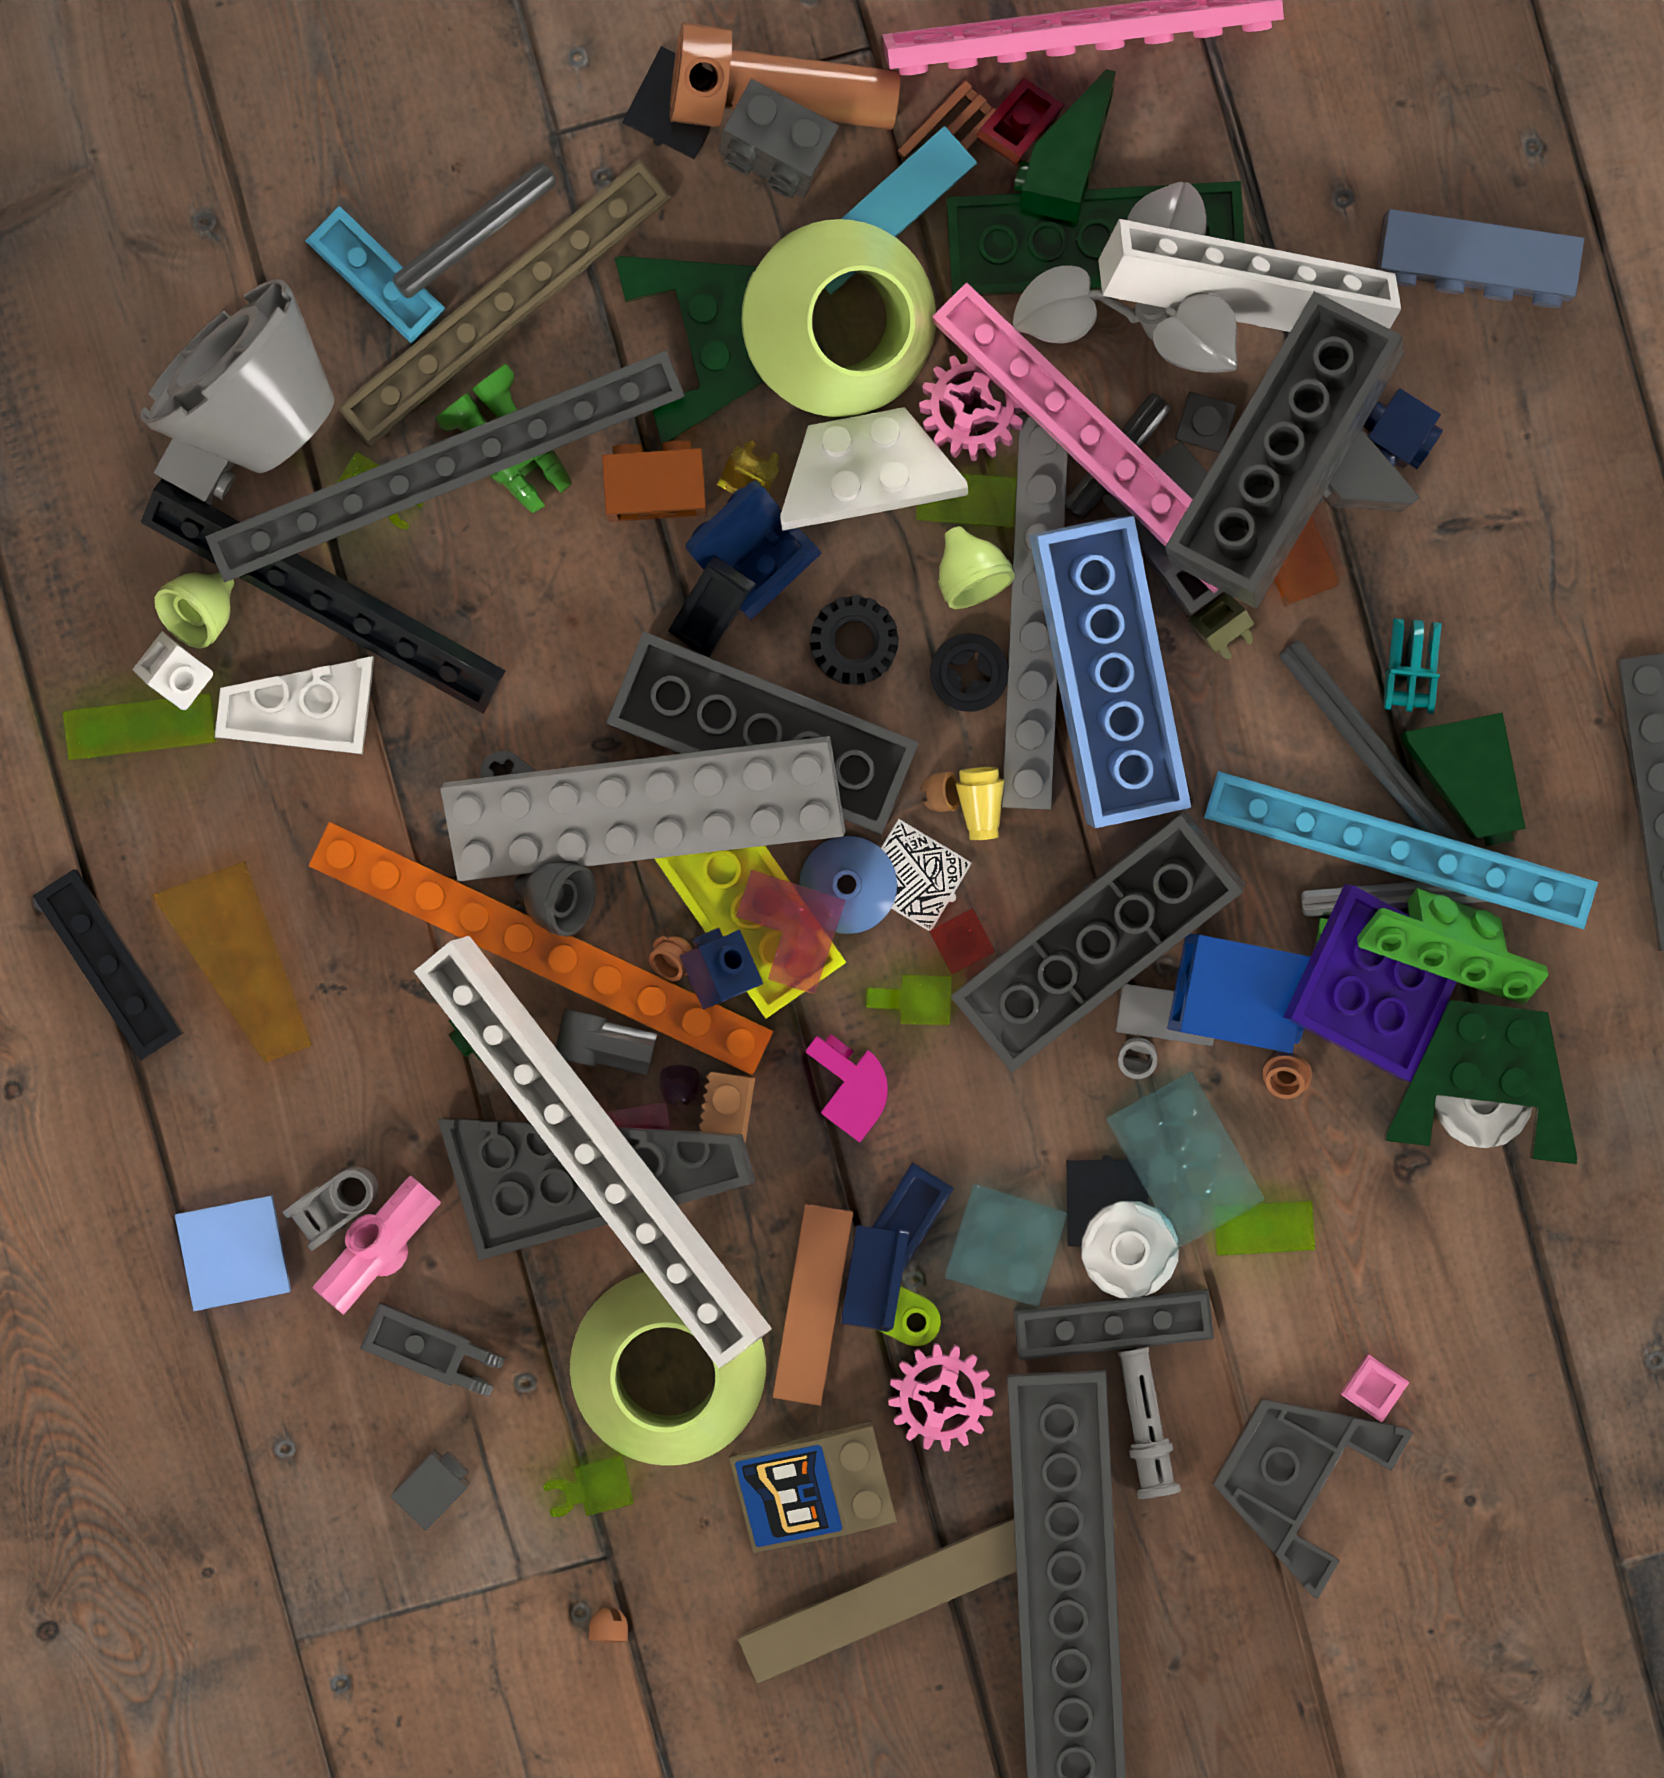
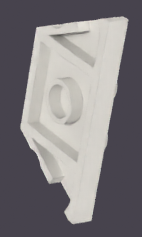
(866, 469)

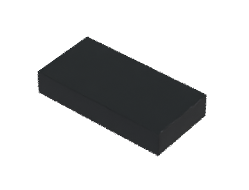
(711, 607)

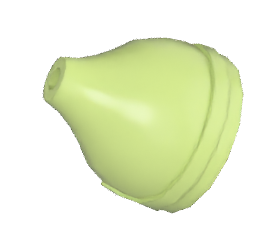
(972, 570)
(195, 607)

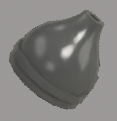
(558, 896)

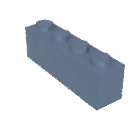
(1480, 257)

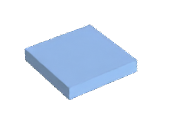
(233, 1253)

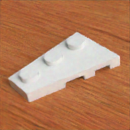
(302, 709)

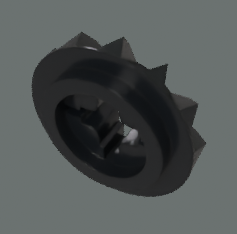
(990, 663)

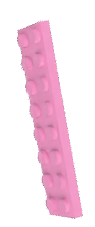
(1064, 30)

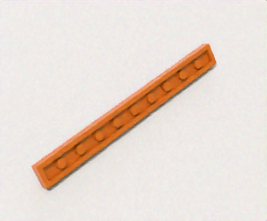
(552, 956)

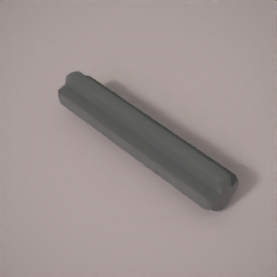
(1138, 430)

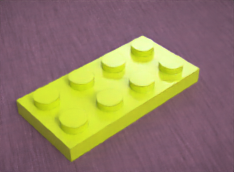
(713, 891)

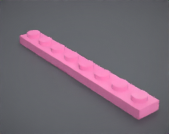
(1064, 412)

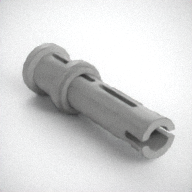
(1150, 1446)

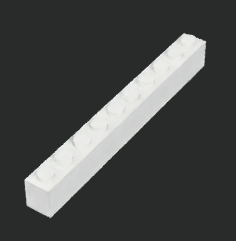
(593, 1150)

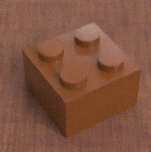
(654, 482)

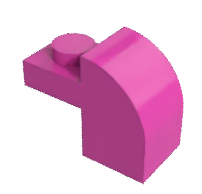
(861, 1094)

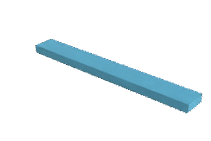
(1401, 850)

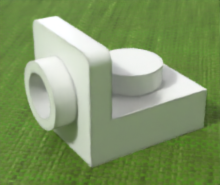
(172, 671)

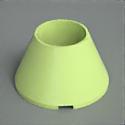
(781, 306)
(644, 1436)

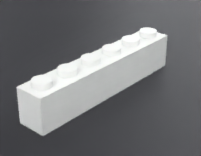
(1257, 282)

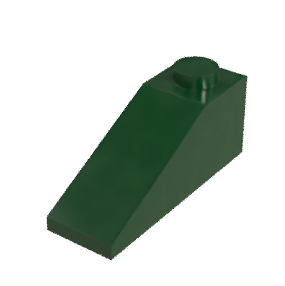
(1065, 155)

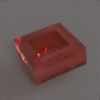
(961, 941)

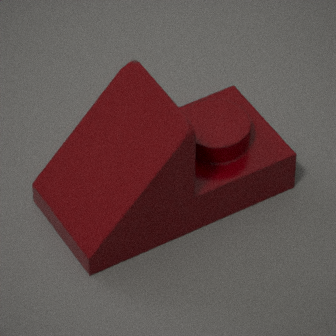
(1020, 122)

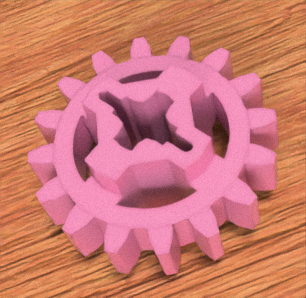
(954, 397)
(935, 1418)

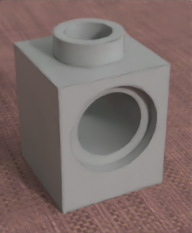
(196, 471)

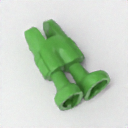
(496, 395)

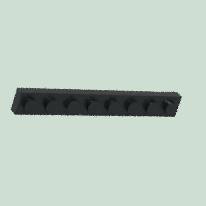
(335, 603)

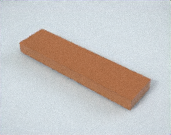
(812, 1304)

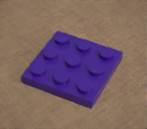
(1366, 999)

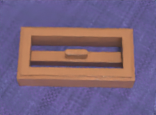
(977, 103)

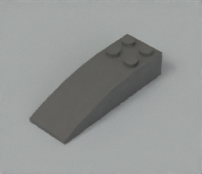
(1099, 939)

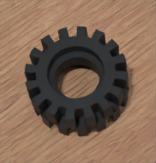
(860, 610)

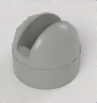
(1134, 1066)

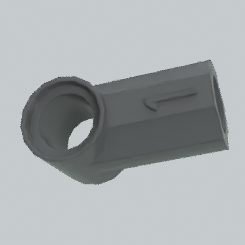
(593, 1040)

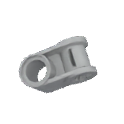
(327, 1211)

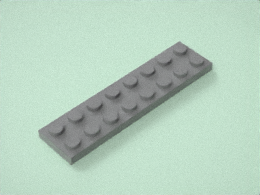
(644, 808)

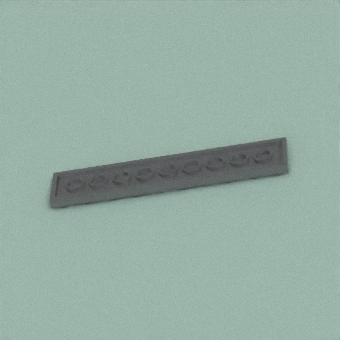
(1066, 1574)

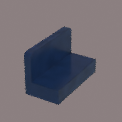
(874, 1278)

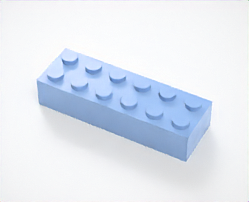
(1110, 671)

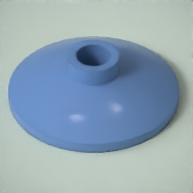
(873, 875)

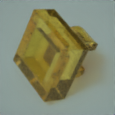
(746, 467)

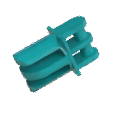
(1413, 666)

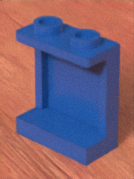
(1236, 993)

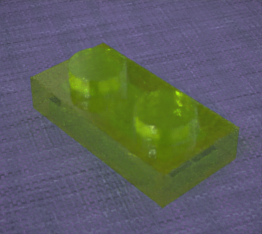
(1268, 1229)

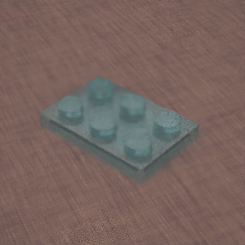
(1185, 1159)

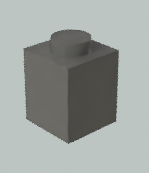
(432, 1488)

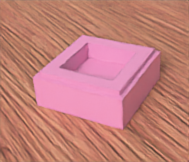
(1374, 1387)

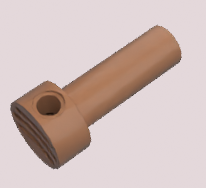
(830, 89)

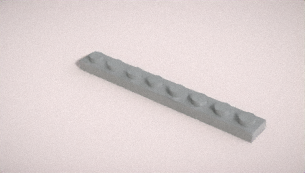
(1030, 655)

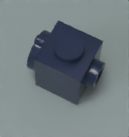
(1403, 429)
(720, 967)

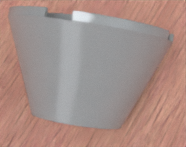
(245, 384)

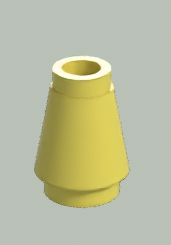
(981, 801)

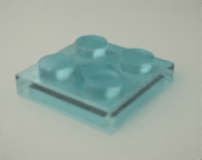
(1005, 1244)

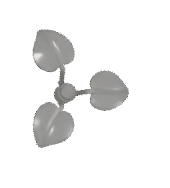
(1194, 337)

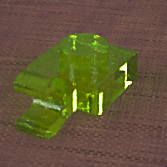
(920, 999)

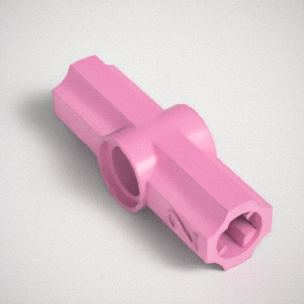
(376, 1245)

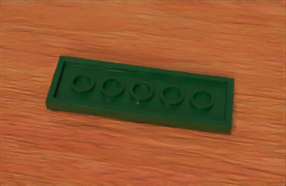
(1006, 248)

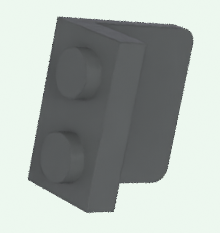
(776, 140)

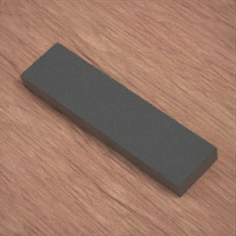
(1113, 1324)

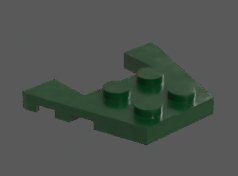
(712, 314)
(1493, 1058)

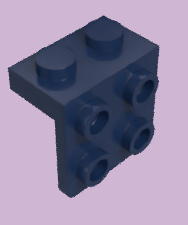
(752, 541)

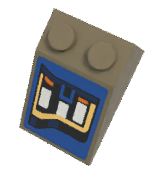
(813, 1488)

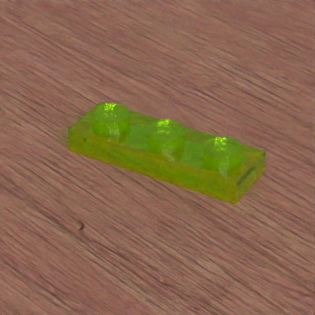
(138, 727)

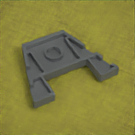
(1282, 1467)

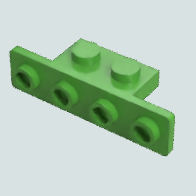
(1454, 944)

